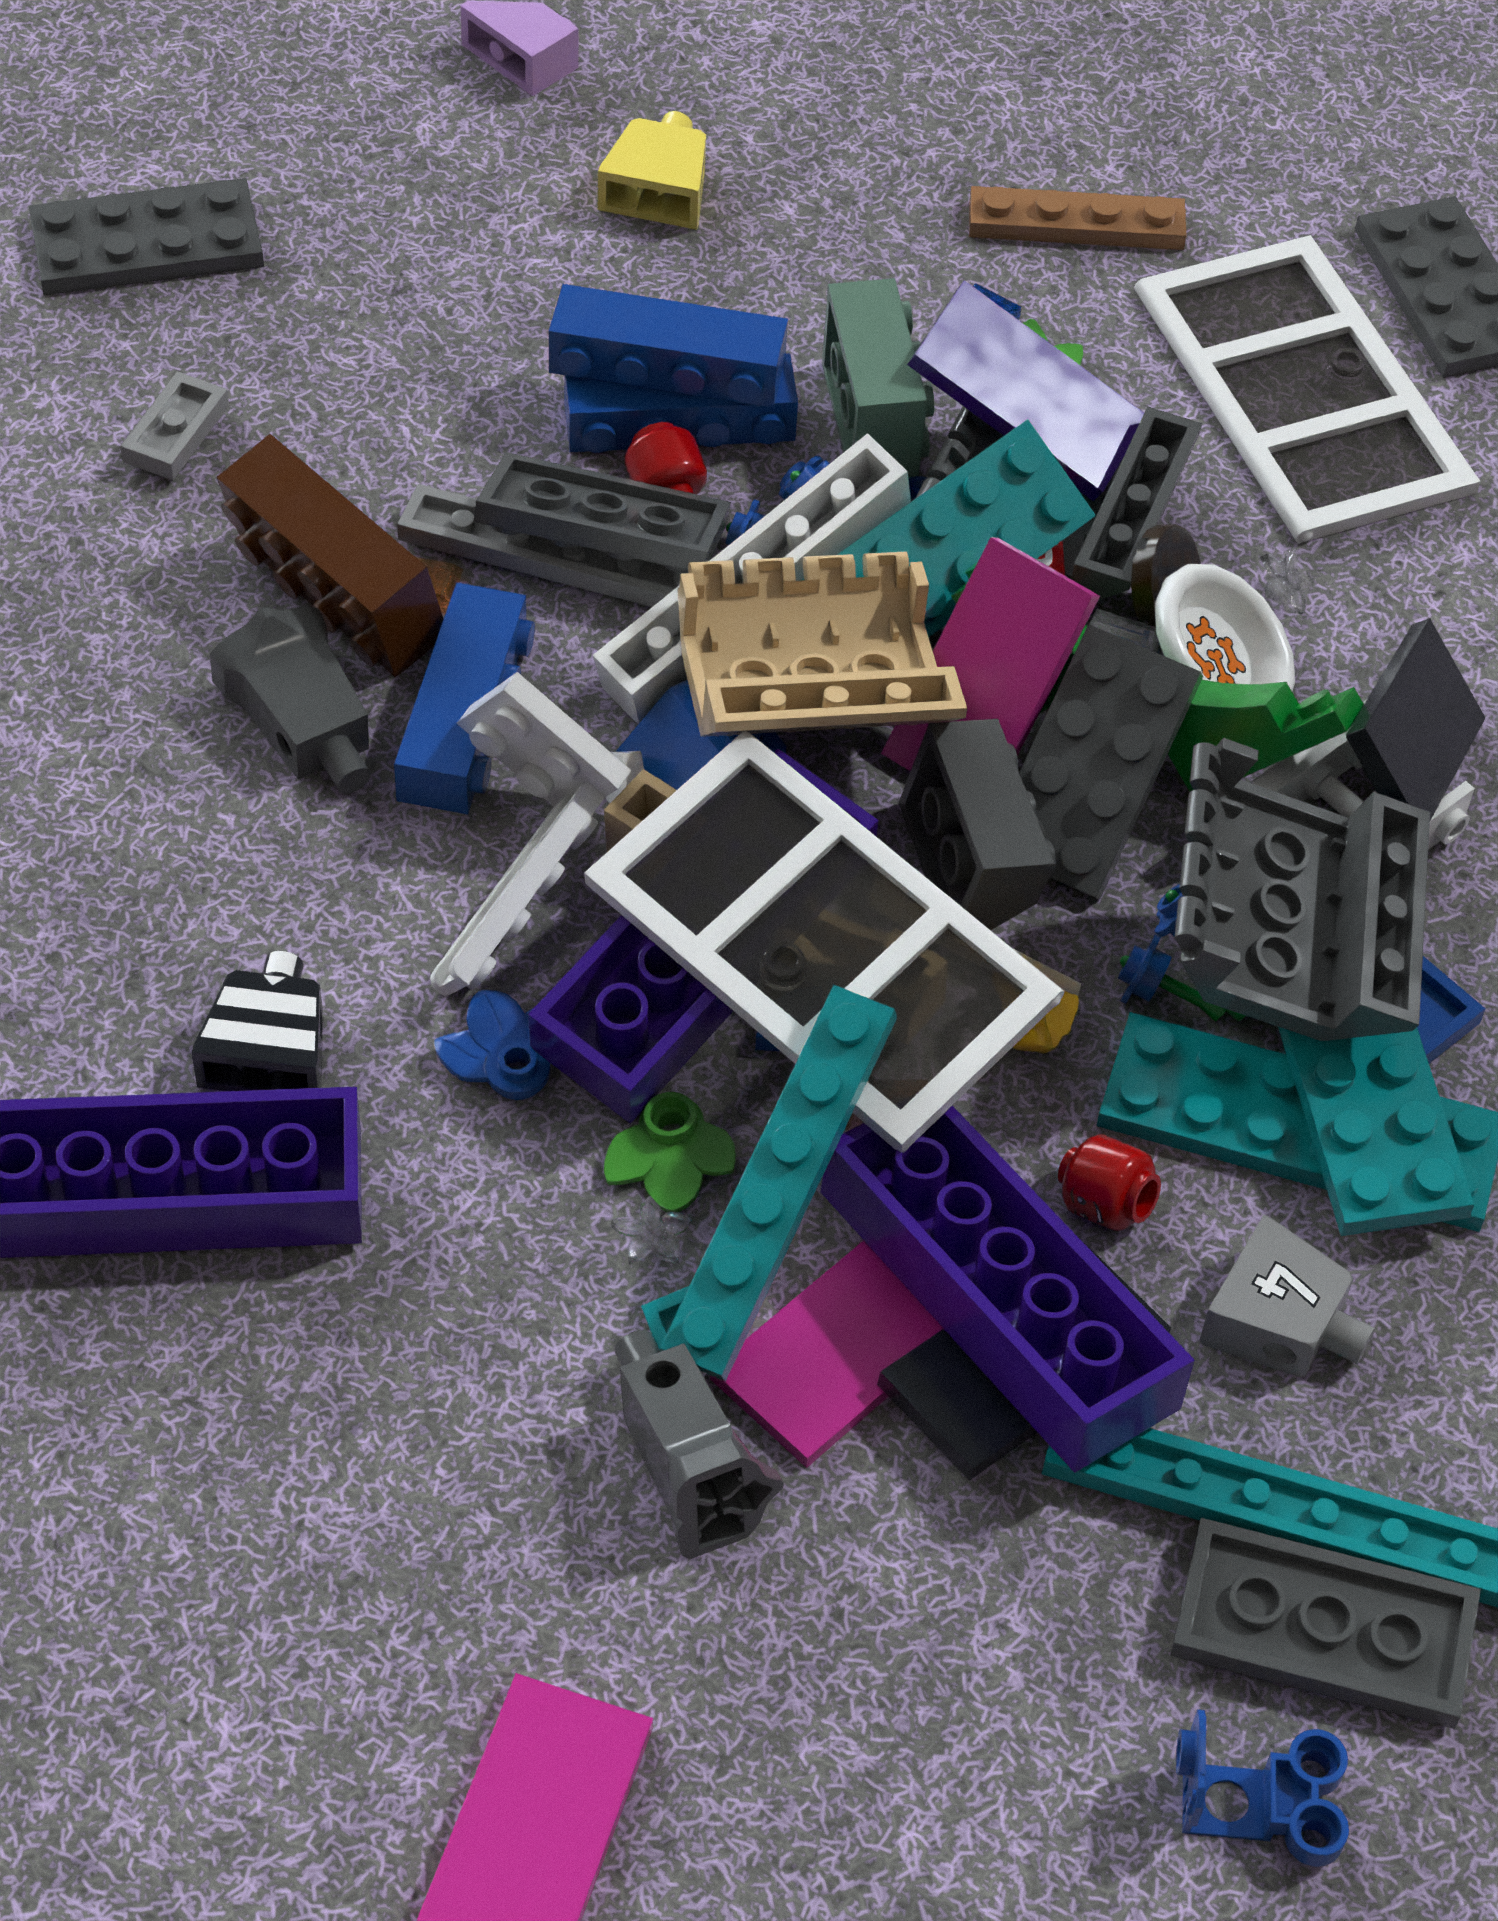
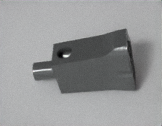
(296, 693)
(690, 1448)

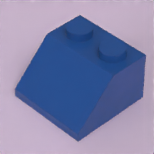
(672, 739)

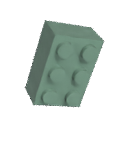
(869, 374)

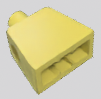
(655, 172)

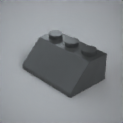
(976, 821)

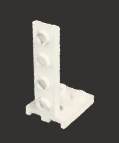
(552, 762)

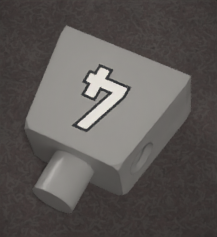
(1284, 1305)

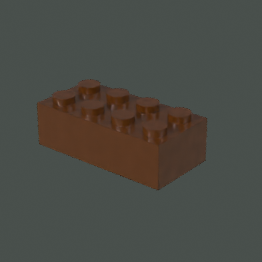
(331, 556)

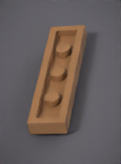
(1077, 217)

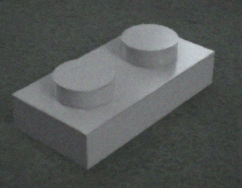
(174, 425)

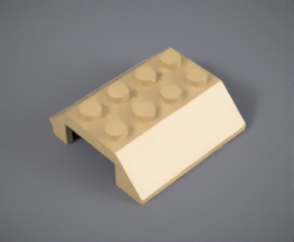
(812, 648)

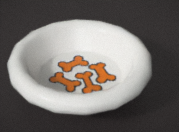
(1221, 628)

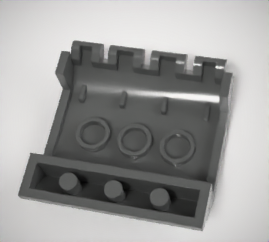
(1133, 501)
(1299, 906)

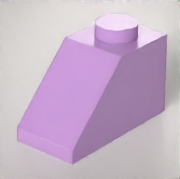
(521, 41)

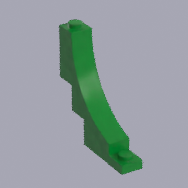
(1249, 714)

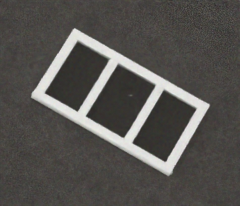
(1306, 389)
(785, 894)

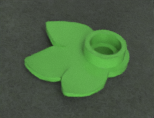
(671, 1160)

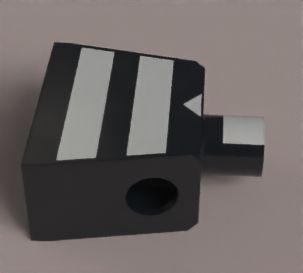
(263, 1030)

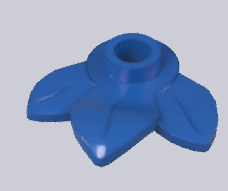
(493, 1040)

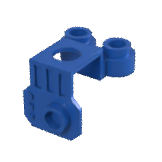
(1279, 1797)

